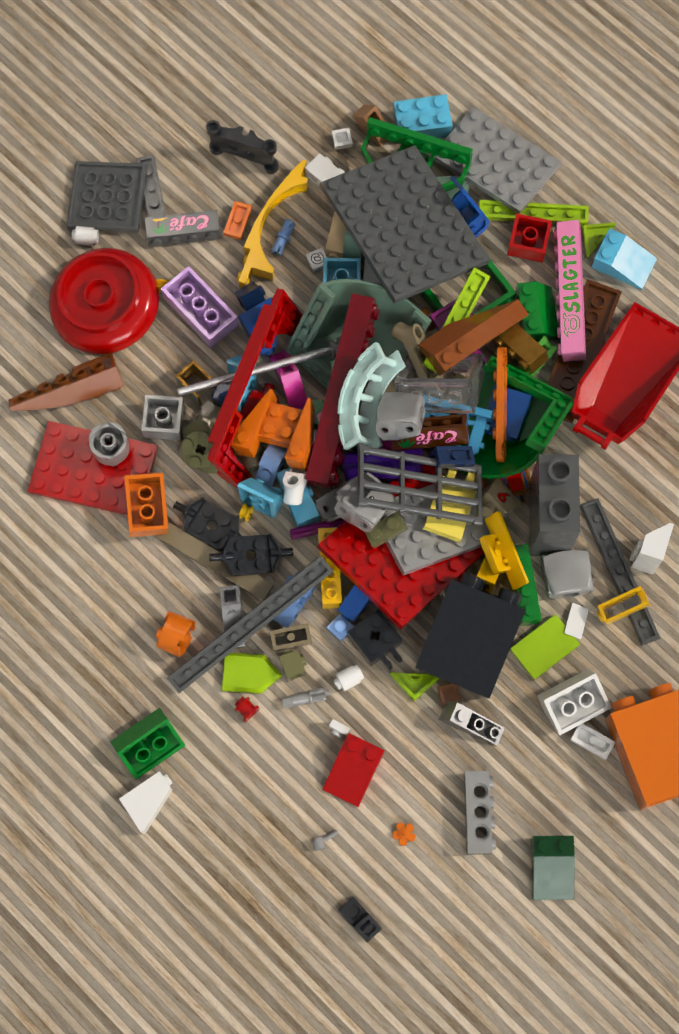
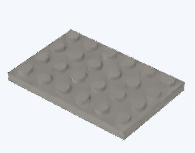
(502, 161)
(420, 548)

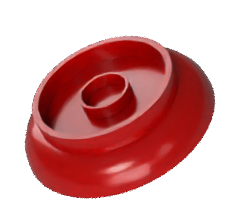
(103, 301)

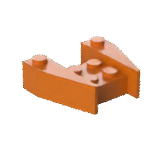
(279, 427)

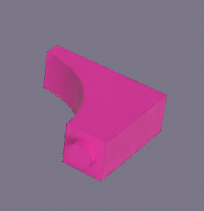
(290, 382)

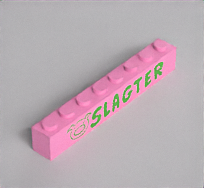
(570, 291)

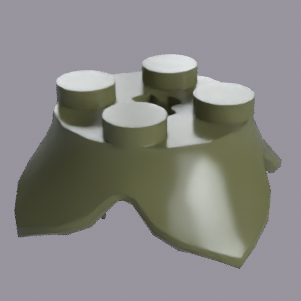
(189, 450)

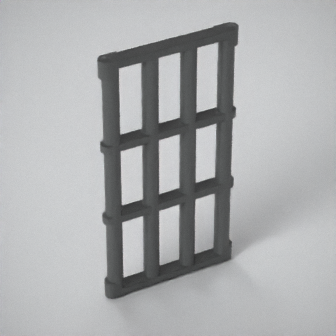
(402, 490)

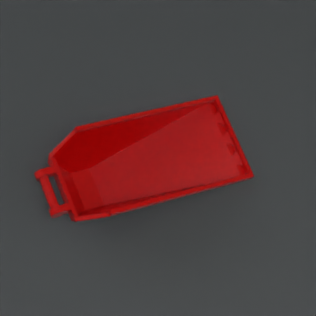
(627, 377)

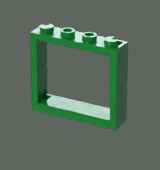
(509, 295)

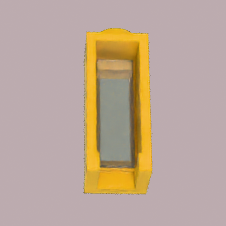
(623, 605)

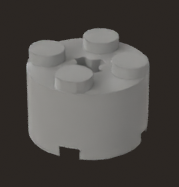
(111, 434)

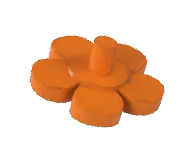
(404, 833)

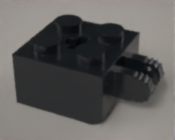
(376, 650)

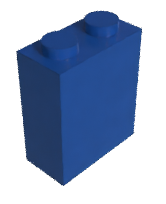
(517, 411)

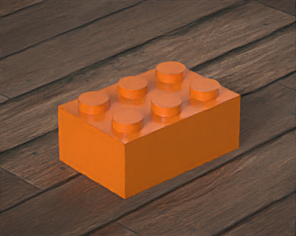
(146, 505)

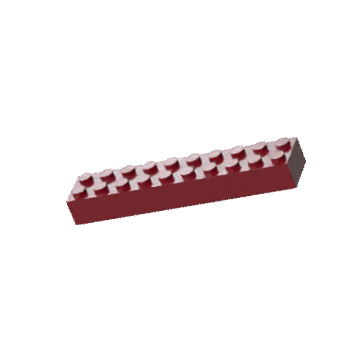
(353, 342)

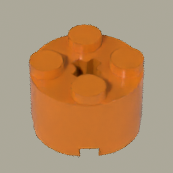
(175, 634)

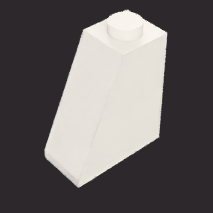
(147, 800)

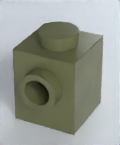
(293, 664)

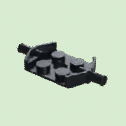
(200, 514)
(265, 550)

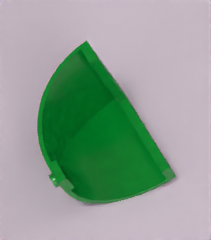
(543, 420)

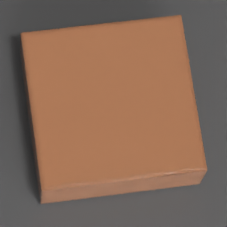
(448, 693)

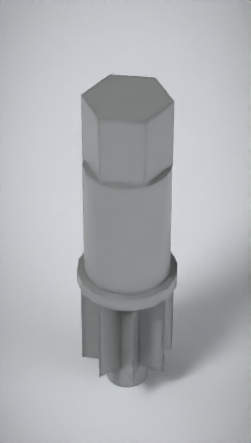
(304, 698)

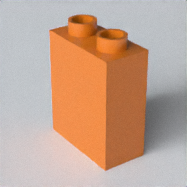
(648, 744)

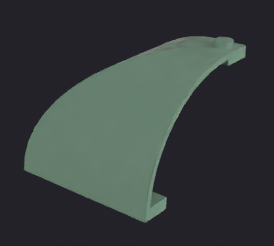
(326, 317)

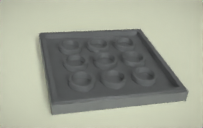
(107, 196)

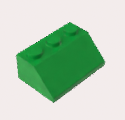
(540, 306)
(147, 743)

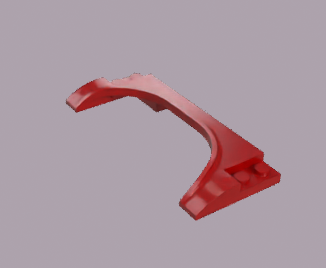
(274, 319)

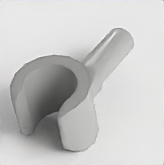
(318, 843)

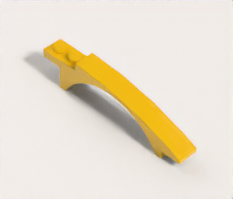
(255, 260)

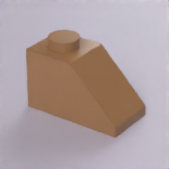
(362, 116)

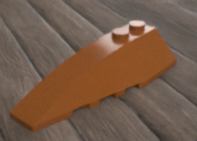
(469, 334)
(85, 382)

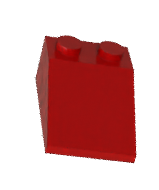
(353, 770)

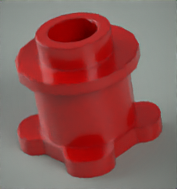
(246, 708)

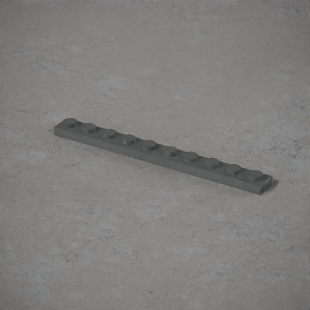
(250, 624)

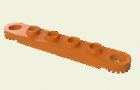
(500, 412)

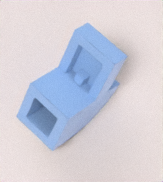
(270, 464)

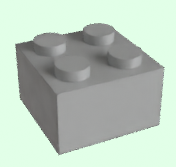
(163, 417)

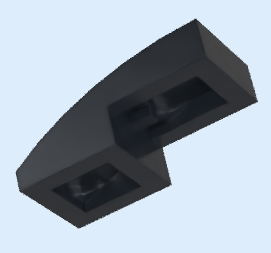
(360, 919)

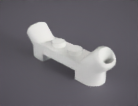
(294, 485)

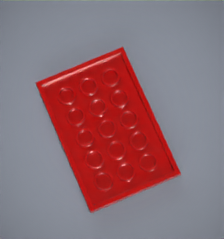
(72, 474)

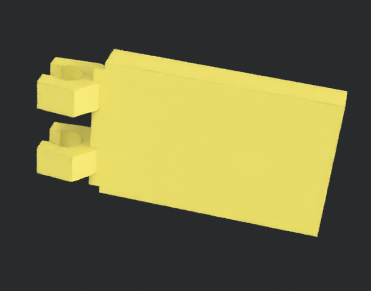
(450, 528)

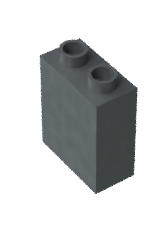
(554, 504)

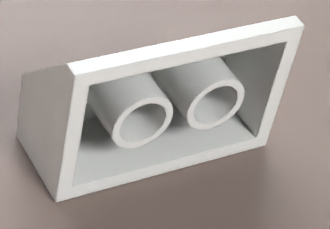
(651, 550)
(574, 701)

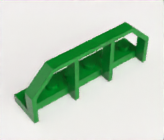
(423, 142)

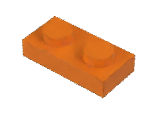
(237, 220)

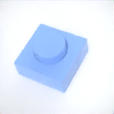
(339, 627)

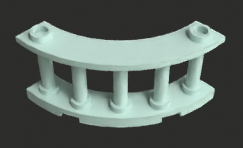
(361, 428)

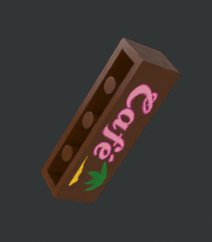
(437, 432)

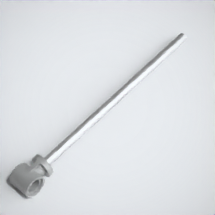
(331, 349)

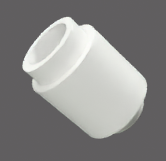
(85, 235)
(348, 678)

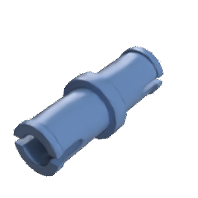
(283, 237)

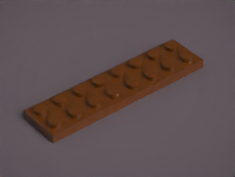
(599, 308)

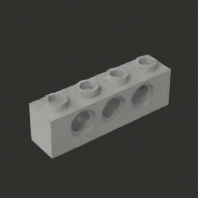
(476, 845)

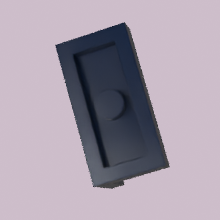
(453, 456)

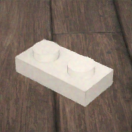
(592, 741)

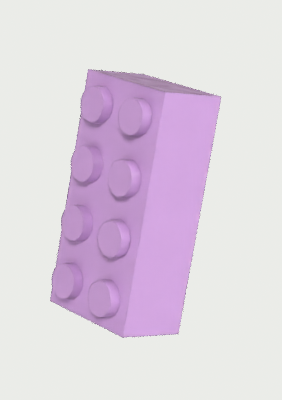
(199, 307)

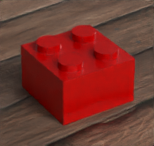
(529, 237)

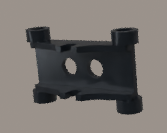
(244, 146)

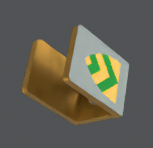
(193, 368)

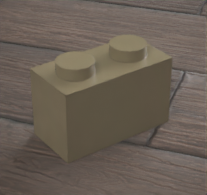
(290, 637)

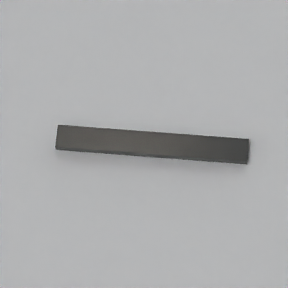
(617, 567)

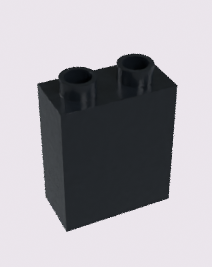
(472, 635)

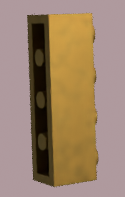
(522, 348)

